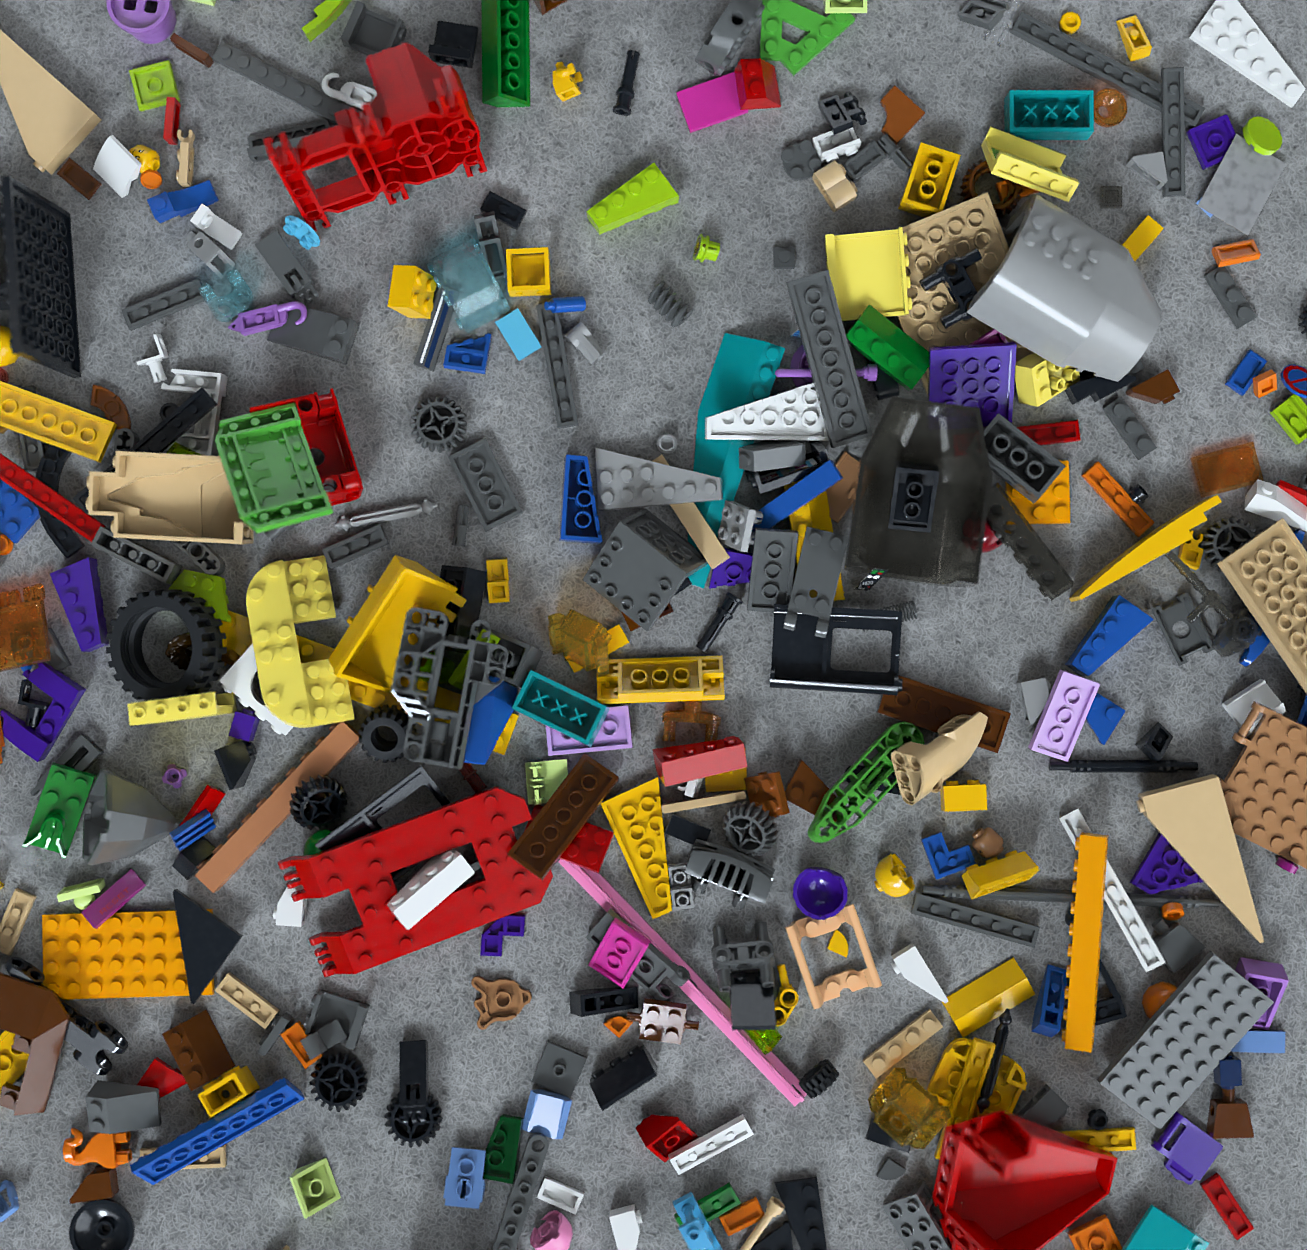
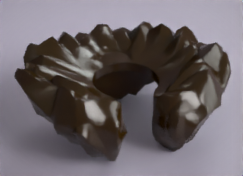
(178, 651)

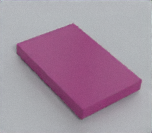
(710, 102)
(619, 953)

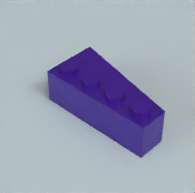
(82, 601)

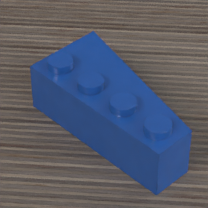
(578, 507)
(1108, 634)

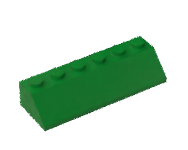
(505, 53)

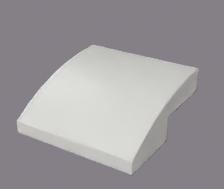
(117, 166)

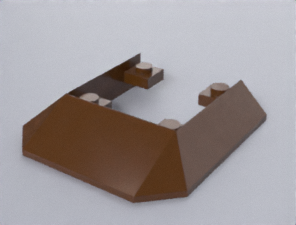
(39, 1030)

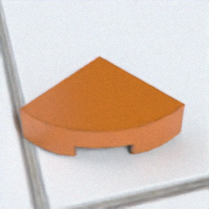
(618, 1025)

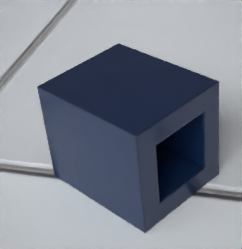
(1228, 1072)

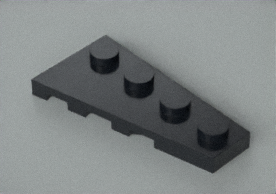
(804, 1211)

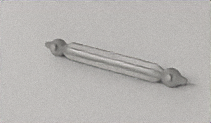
(386, 515)

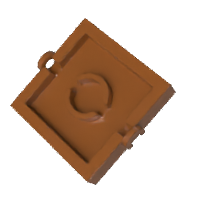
(768, 791)

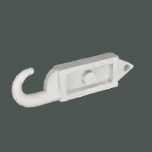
(350, 93)

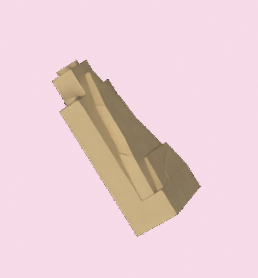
(167, 499)

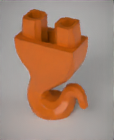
(101, 1148)

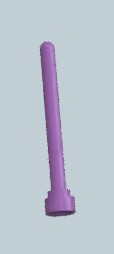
(867, 372)

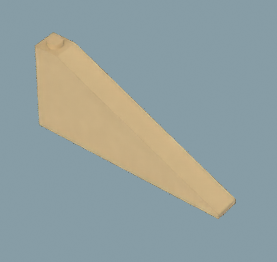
(45, 111)
(1200, 830)

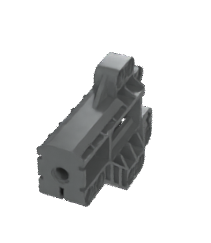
(423, 711)

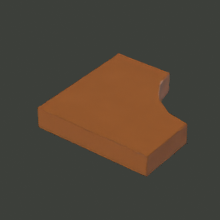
(901, 114)

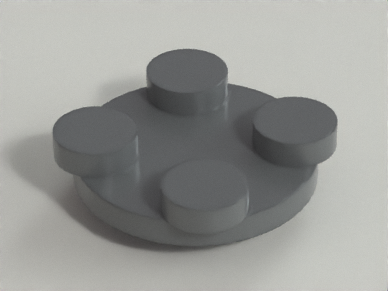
(800, 160)

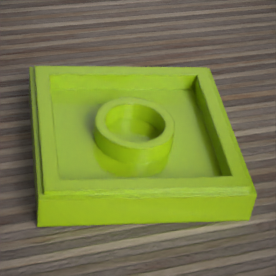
(153, 85)

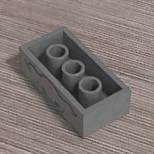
(1019, 459)

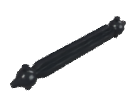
(1000, 1041)

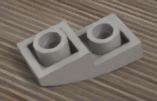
(680, 887)

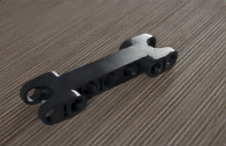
(81, 1033)

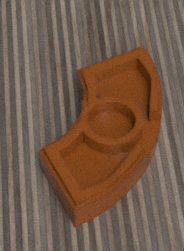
(111, 406)

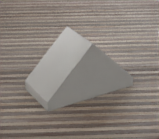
(1150, 167)

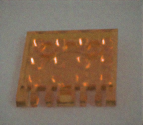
(23, 628)

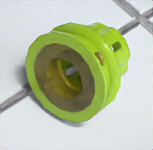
(705, 249)

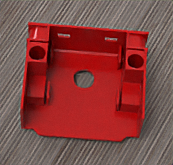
(326, 432)

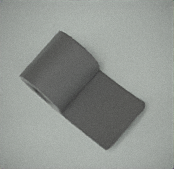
(323, 1039)

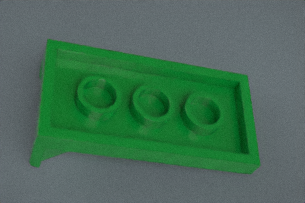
(59, 809)

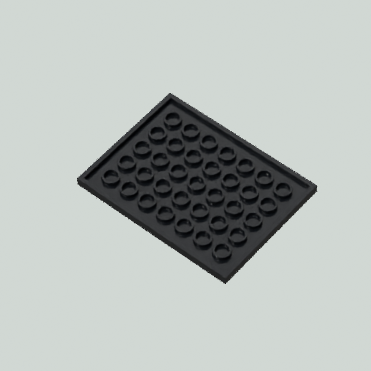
(40, 279)

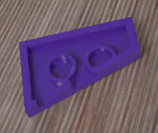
(733, 570)

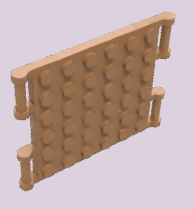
(1269, 784)

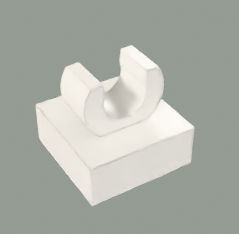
(692, 788)

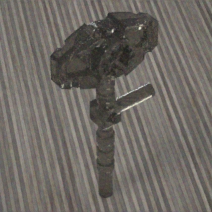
(1240, 625)

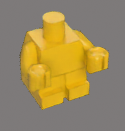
(564, 82)

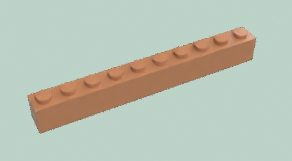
(276, 808)

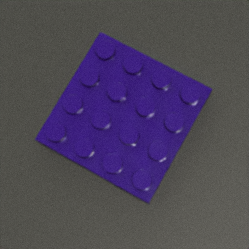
(974, 377)

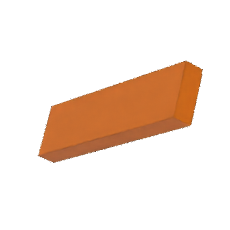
(1117, 499)

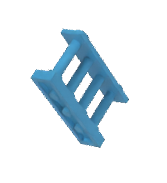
(695, 1226)

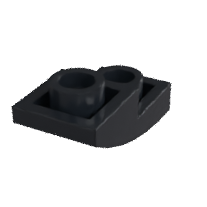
(879, 1136)

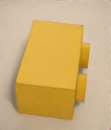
(963, 796)

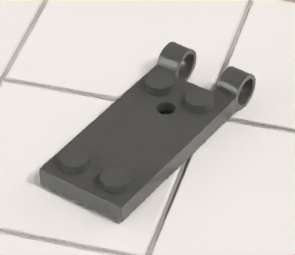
(819, 571)
(646, 976)

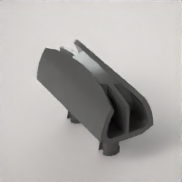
(729, 870)

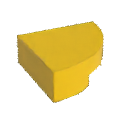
(838, 943)

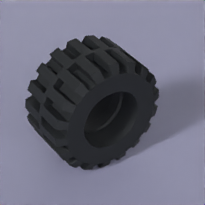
(375, 743)

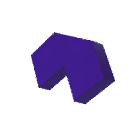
(493, 937)

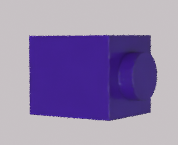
(244, 725)

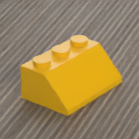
(999, 873)

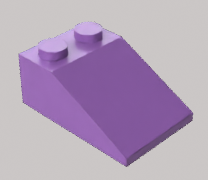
(1269, 979)

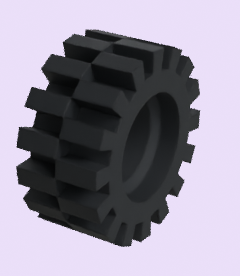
(819, 1078)

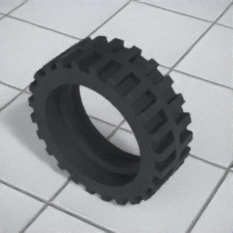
(127, 644)

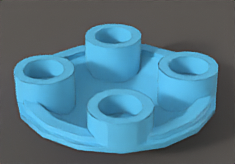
(302, 231)

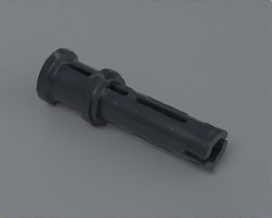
(625, 92)
(724, 613)

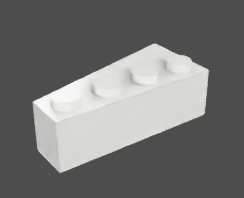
(430, 887)

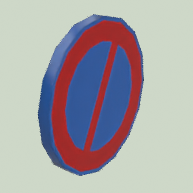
(1295, 379)

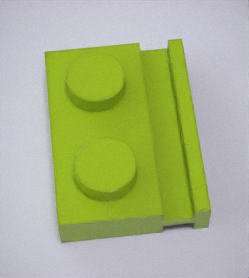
(1292, 418)

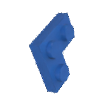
(944, 861)

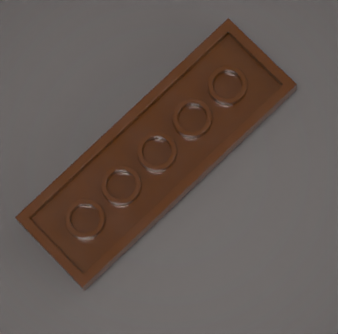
(934, 707)
(563, 816)

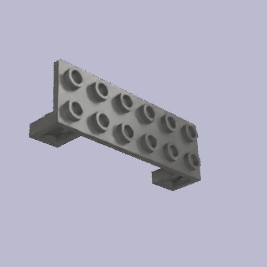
(914, 1221)

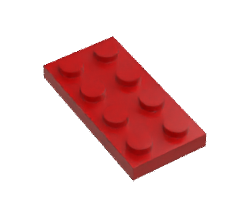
(588, 846)

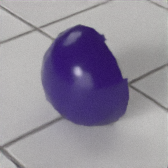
(820, 892)

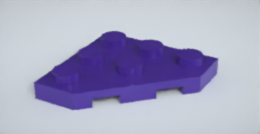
(1163, 869)

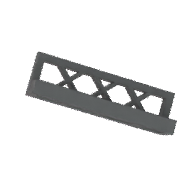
(260, 153)

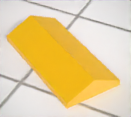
(988, 997)

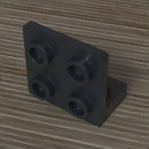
(454, 44)

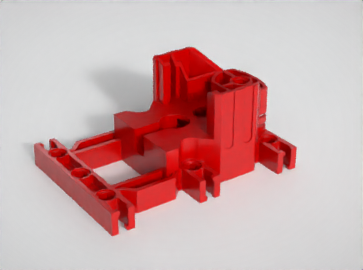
(407, 135)

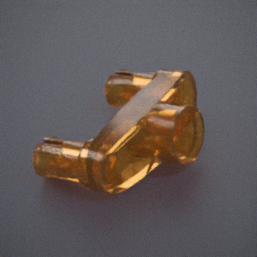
(690, 713)

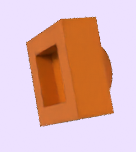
(1265, 383)

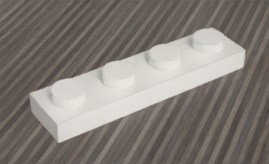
(710, 1144)

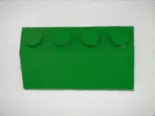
(889, 348)

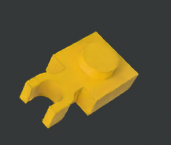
(1190, 552)

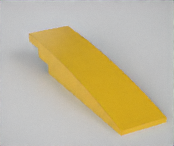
(1149, 547)

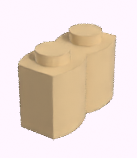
(834, 185)

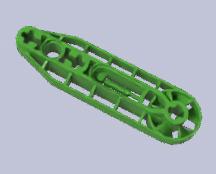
(856, 790)

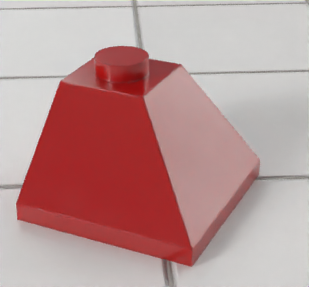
(664, 1134)

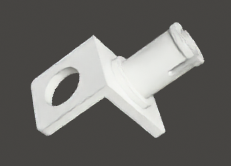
(155, 362)

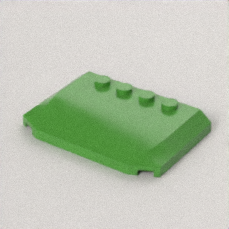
(271, 468)

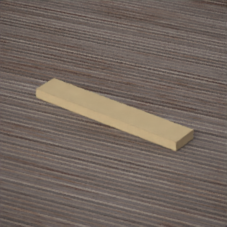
(699, 529)

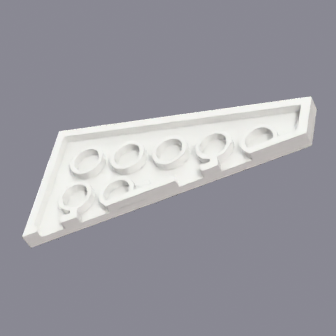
(1239, 42)
(778, 417)

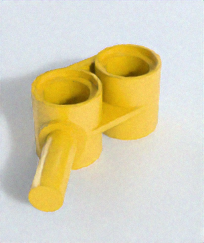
(780, 1004)

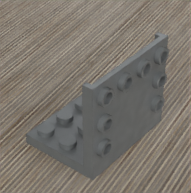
(643, 567)

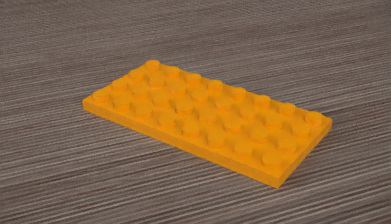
(120, 959)

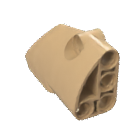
(926, 767)

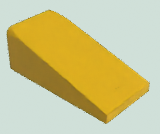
(1134, 38)

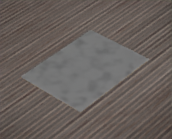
(1241, 185)

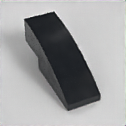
(1097, 388)

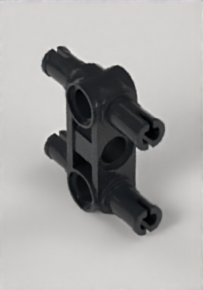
(958, 285)

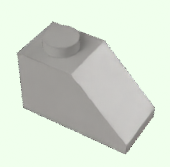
(1033, 697)

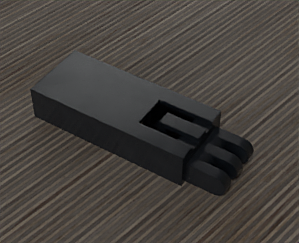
(414, 1071)

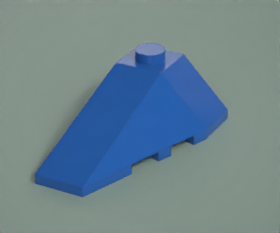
(489, 721)

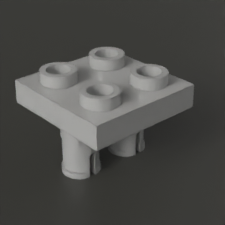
(737, 525)

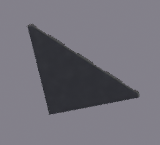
(204, 943)

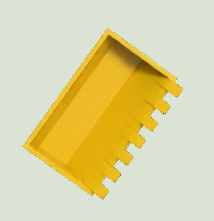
(373, 639)

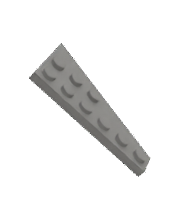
(638, 482)

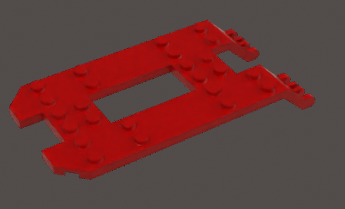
(366, 870)

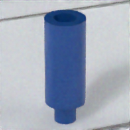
(566, 304)

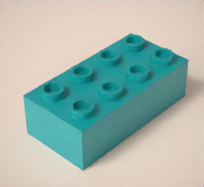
(1049, 114)
(560, 708)

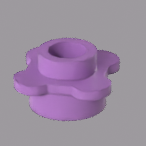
(168, 776)

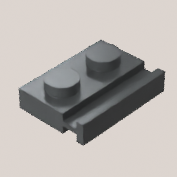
(983, 12)

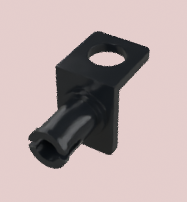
(34, 706)

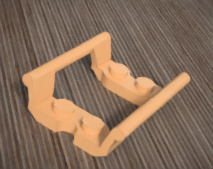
(833, 984)

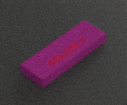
(113, 899)

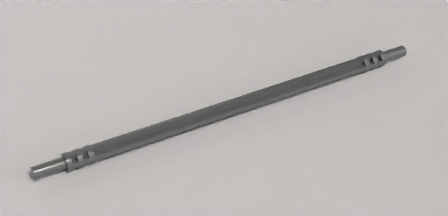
(1067, 896)

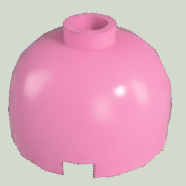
(553, 1233)

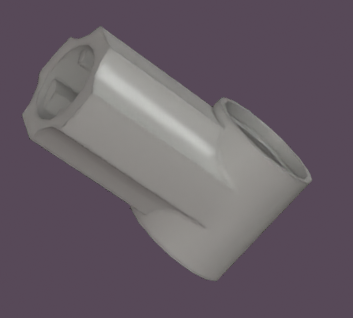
(583, 341)

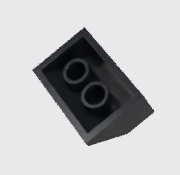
(623, 1076)

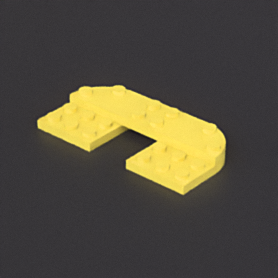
(275, 601)

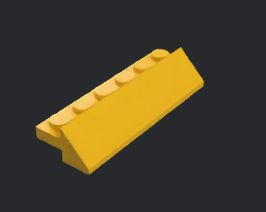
(662, 680)

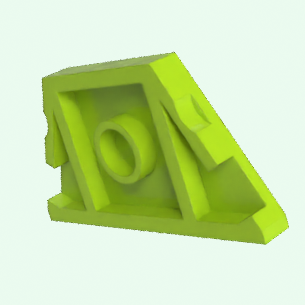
(207, 586)

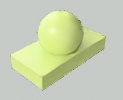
(82, 893)

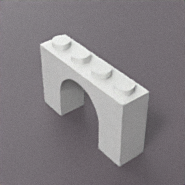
(240, 682)

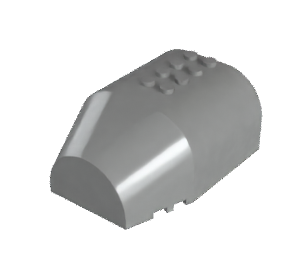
(1069, 294)

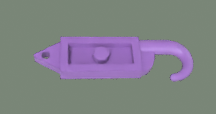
(267, 318)

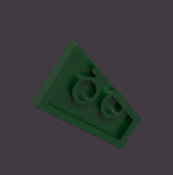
(503, 1150)

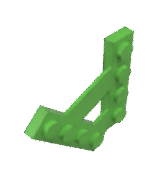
(820, 33)

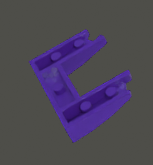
(65, 697)

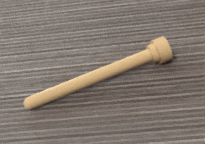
(774, 1208)

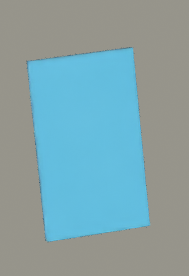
(518, 334)

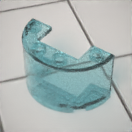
(469, 285)

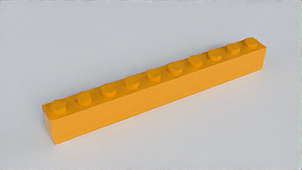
(1085, 942)

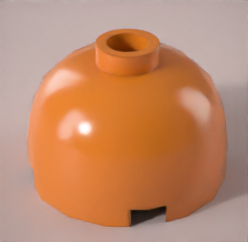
(1156, 996)

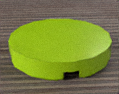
(1262, 135)

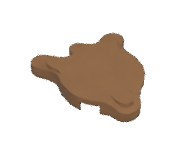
(500, 1000)

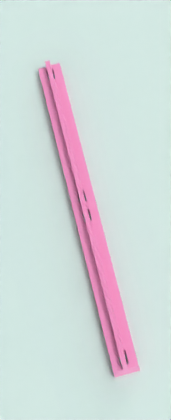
(701, 995)

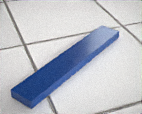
(799, 495)

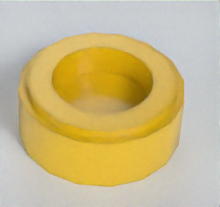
(1070, 22)

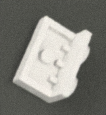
(832, 146)

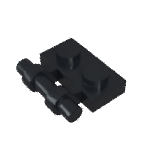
(836, 114)

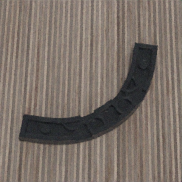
(49, 473)

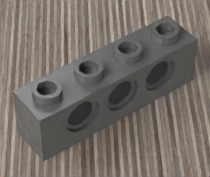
(137, 556)

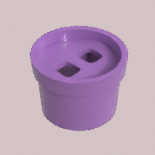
(144, 26)

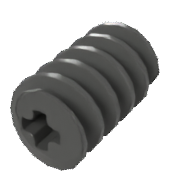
(668, 305)

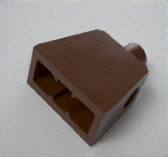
(1229, 1117)

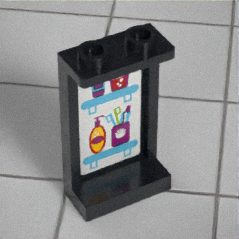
(775, 478)

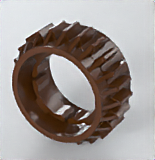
(968, 188)

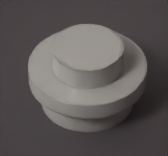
(667, 443)

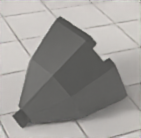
(122, 820)

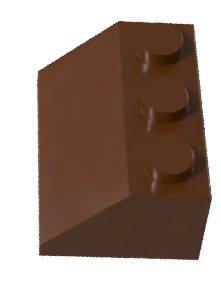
(198, 1050)

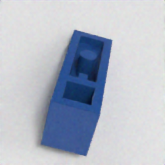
(1050, 1002)

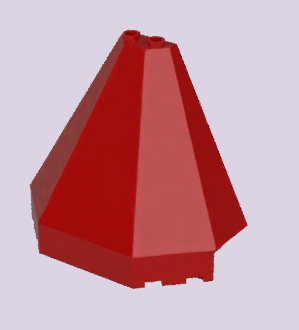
(1015, 1182)

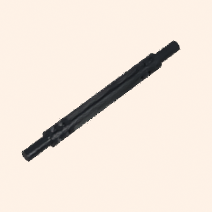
(1123, 766)

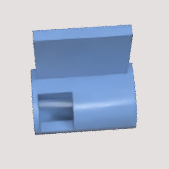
(465, 1179)

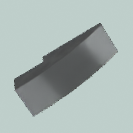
(491, 243)

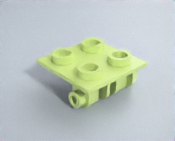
(544, 779)

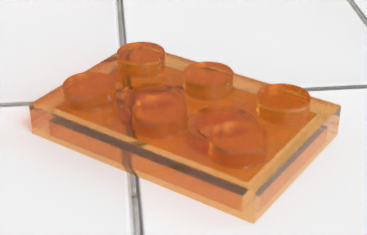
(1226, 469)

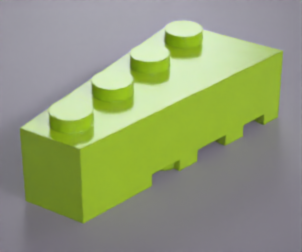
(638, 197)

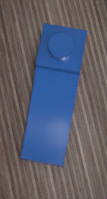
(182, 202)

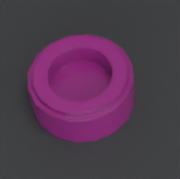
(1287, 865)

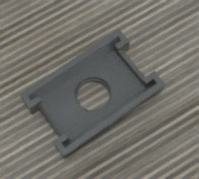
(1197, 637)

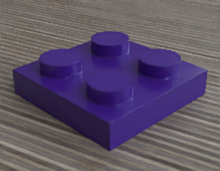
(1211, 140)

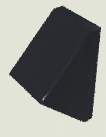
(1155, 742)
(193, 856)

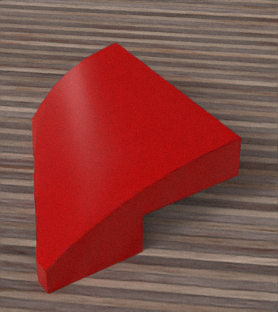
(163, 1077)

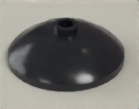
(88, 1228)

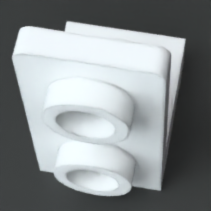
(216, 227)

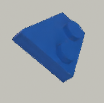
(469, 355)
(1103, 717)

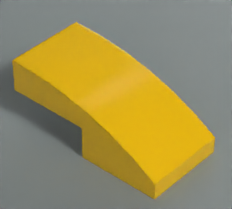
(498, 580)

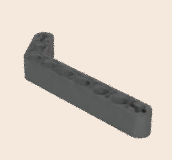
(187, 546)

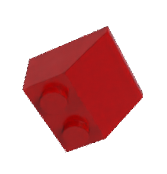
(756, 84)

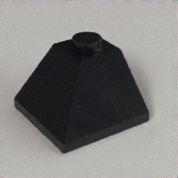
(236, 762)

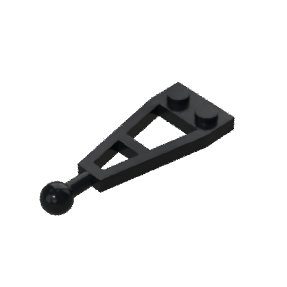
(1109, 1008)

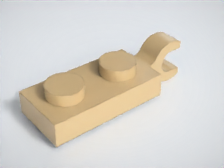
(186, 158)

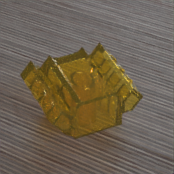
(580, 640)
(907, 1110)

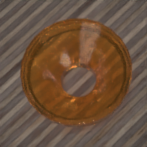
(1114, 103)

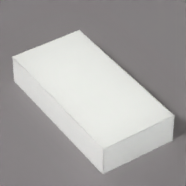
(560, 1195)

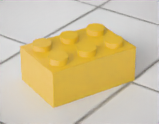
(929, 181)

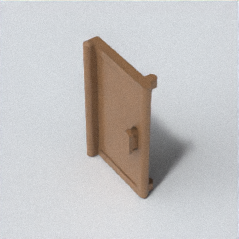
(843, 489)

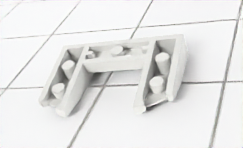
(205, 429)

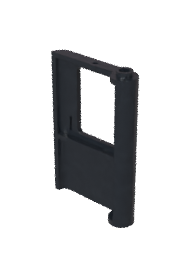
(805, 659)
(366, 819)

